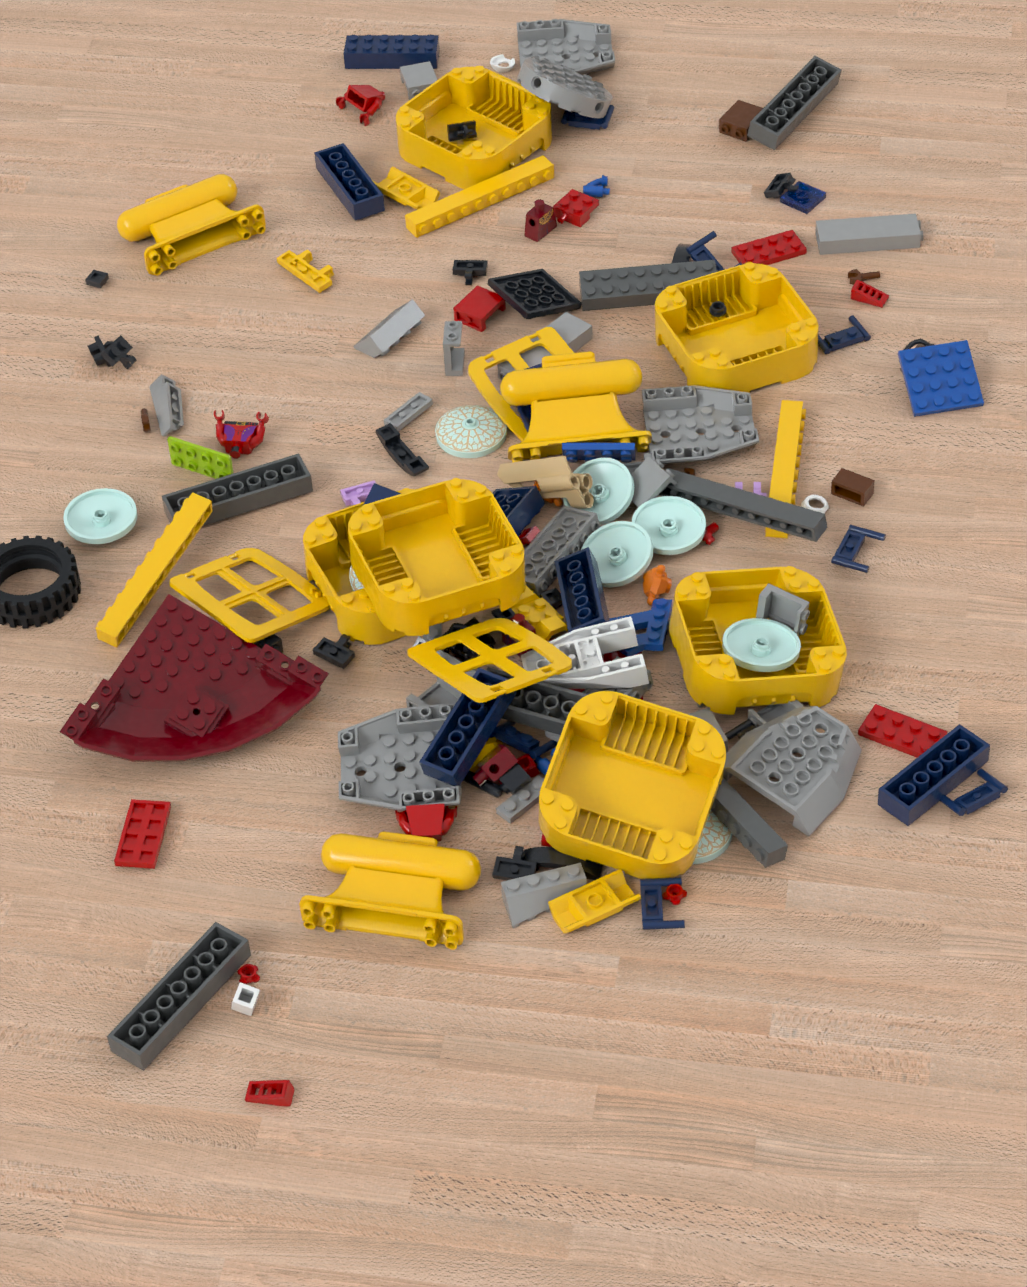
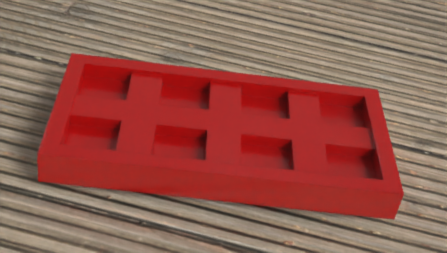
(770, 249)
(899, 731)
(142, 834)

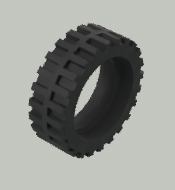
(45, 604)

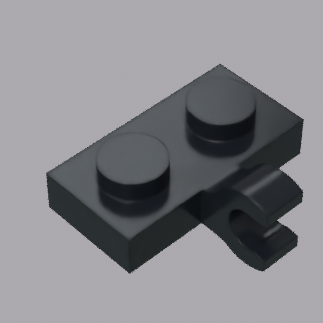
(779, 184)
(470, 268)
(118, 352)
(335, 652)
(513, 868)

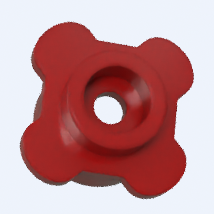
(674, 894)
(251, 970)

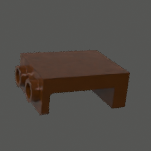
(737, 120)

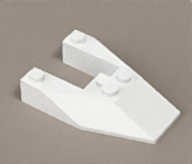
(585, 650)

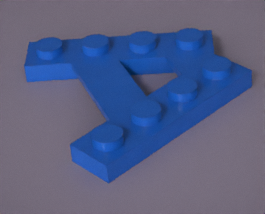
(655, 621)

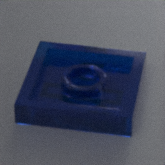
(804, 199)

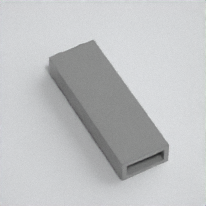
(868, 234)
(570, 328)

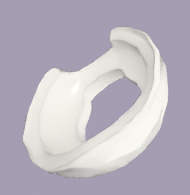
(499, 59)
(805, 503)

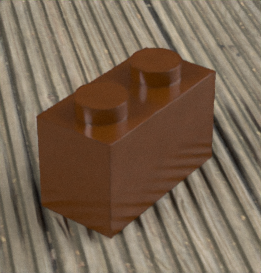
(852, 487)

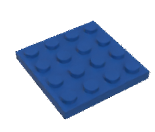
(940, 378)

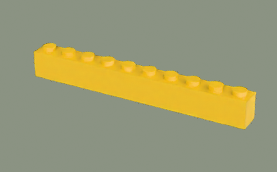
(479, 196)
(786, 456)
(153, 570)

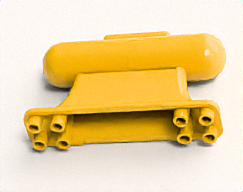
(190, 222)
(573, 403)
(392, 887)

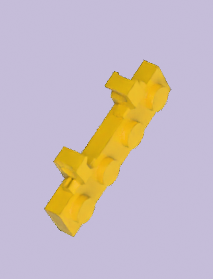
(300, 267)

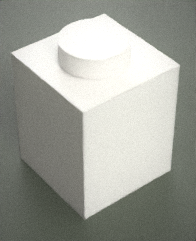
(245, 999)

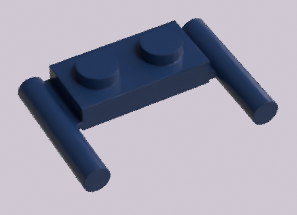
(581, 121)
(700, 253)
(844, 337)
(851, 546)
(524, 742)
(977, 797)
(652, 904)

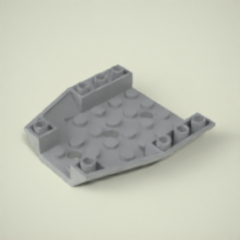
(567, 44)
(693, 410)
(382, 747)
(807, 784)

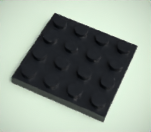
(534, 293)

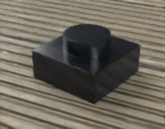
(97, 279)

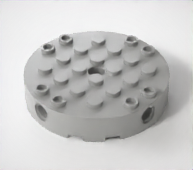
(564, 87)

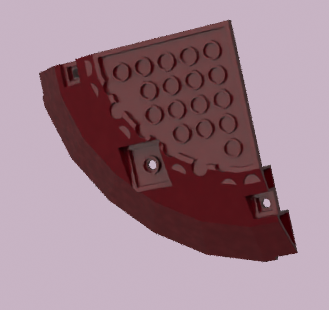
(188, 665)

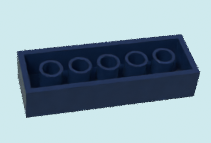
(390, 51)
(349, 181)
(581, 590)
(465, 733)
(933, 774)

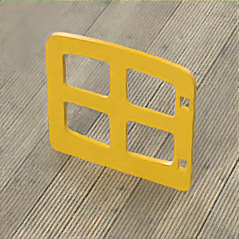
(511, 352)
(222, 610)
(455, 675)

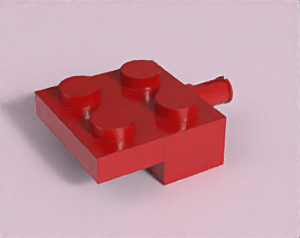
(575, 208)

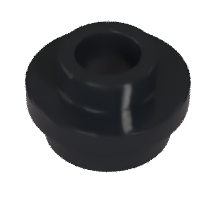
(717, 309)

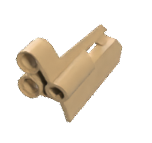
(553, 479)

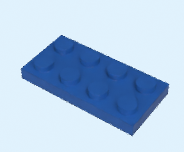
(590, 451)

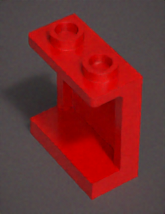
(478, 307)

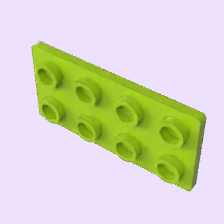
(199, 458)

